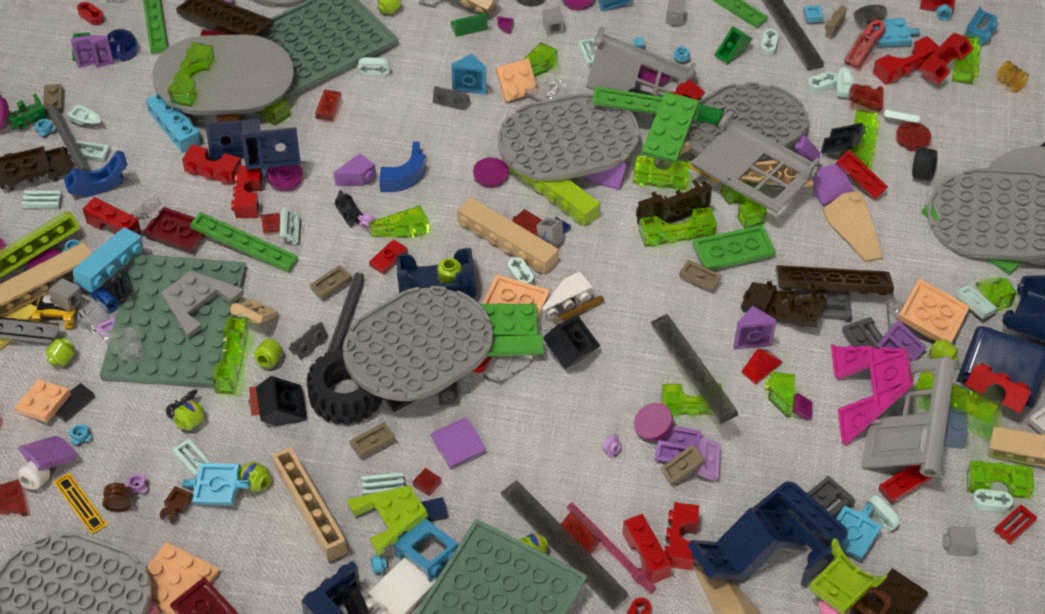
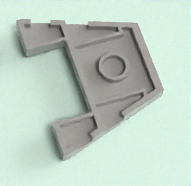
(193, 292)

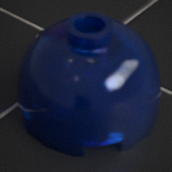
(122, 44)

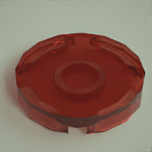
(913, 136)

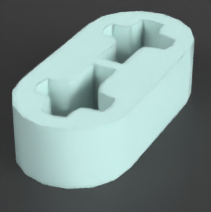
(769, 42)
(373, 66)
(822, 82)
(524, 270)
(992, 500)
(883, 513)

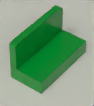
(469, 24)

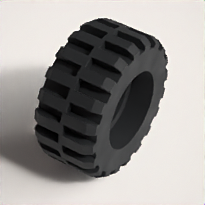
(333, 405)

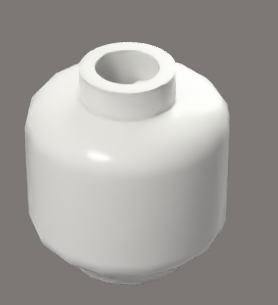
(32, 478)

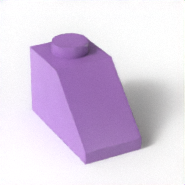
(355, 172)

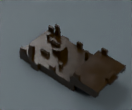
(33, 164)
(677, 206)
(785, 306)

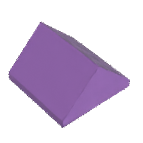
(611, 178)
(754, 330)

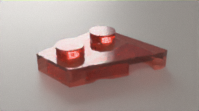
(867, 97)
(12, 499)

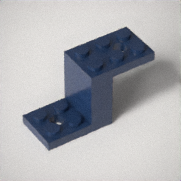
(253, 144)
(746, 545)
(329, 593)

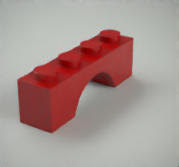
(891, 68)

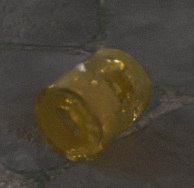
(1012, 76)

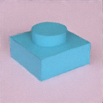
(813, 13)

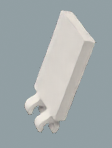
(400, 589)

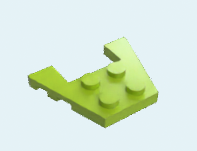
(397, 508)

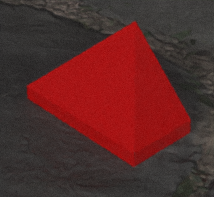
(760, 365)

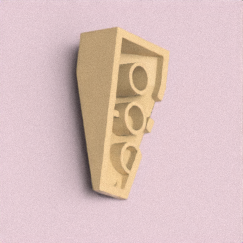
(784, 174)
(853, 222)
(725, 595)

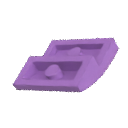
(92, 50)
(830, 184)
(901, 337)
(458, 442)
(676, 442)
(48, 452)

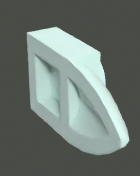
(843, 82)
(82, 115)

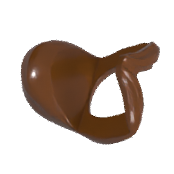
(878, 592)

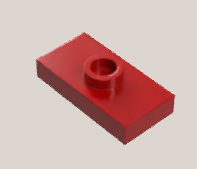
(387, 256)

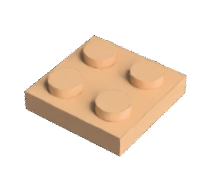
(515, 79)
(43, 400)

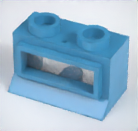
(982, 26)

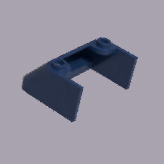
(812, 522)

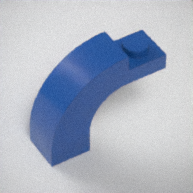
(404, 176)
(98, 181)

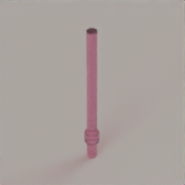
(637, 573)

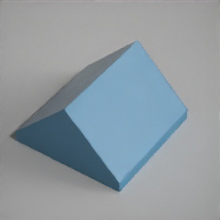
(469, 75)

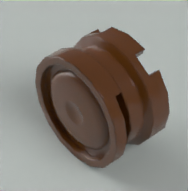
(117, 497)

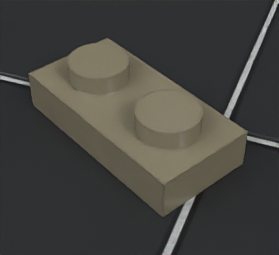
(836, 21)
(53, 95)
(700, 275)
(331, 282)
(372, 440)
(683, 464)

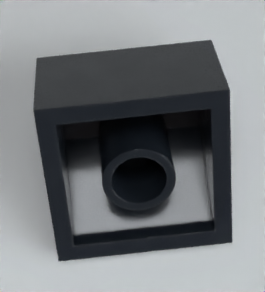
(571, 341)
(280, 401)

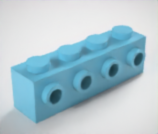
(173, 123)
(108, 259)

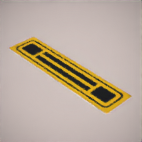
(80, 503)

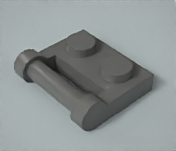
(839, 303)
(858, 335)
(828, 491)

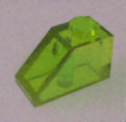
(997, 291)
(781, 391)

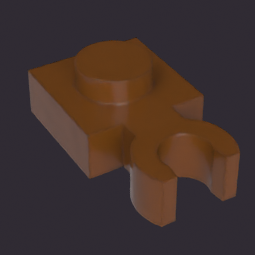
(176, 501)

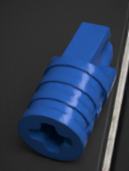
(105, 298)

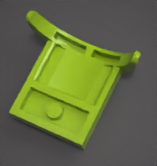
(843, 581)

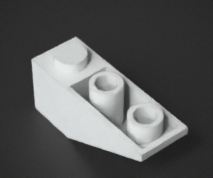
(569, 294)

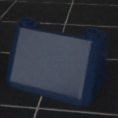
(411, 276)
(1030, 313)
(1006, 354)

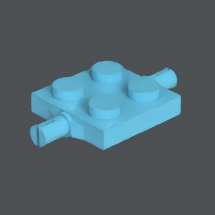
(896, 33)
(216, 484)
(861, 531)

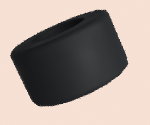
(924, 164)

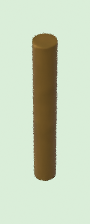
(581, 308)

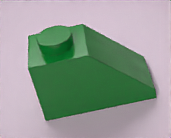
(733, 45)

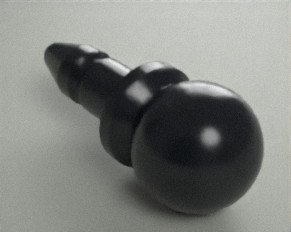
(171, 407)

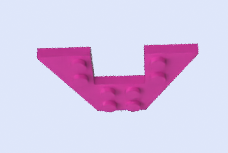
(890, 380)

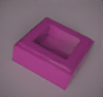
(802, 406)

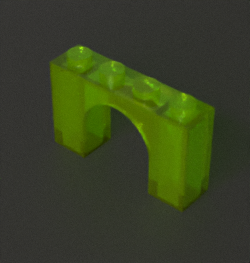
(965, 400)

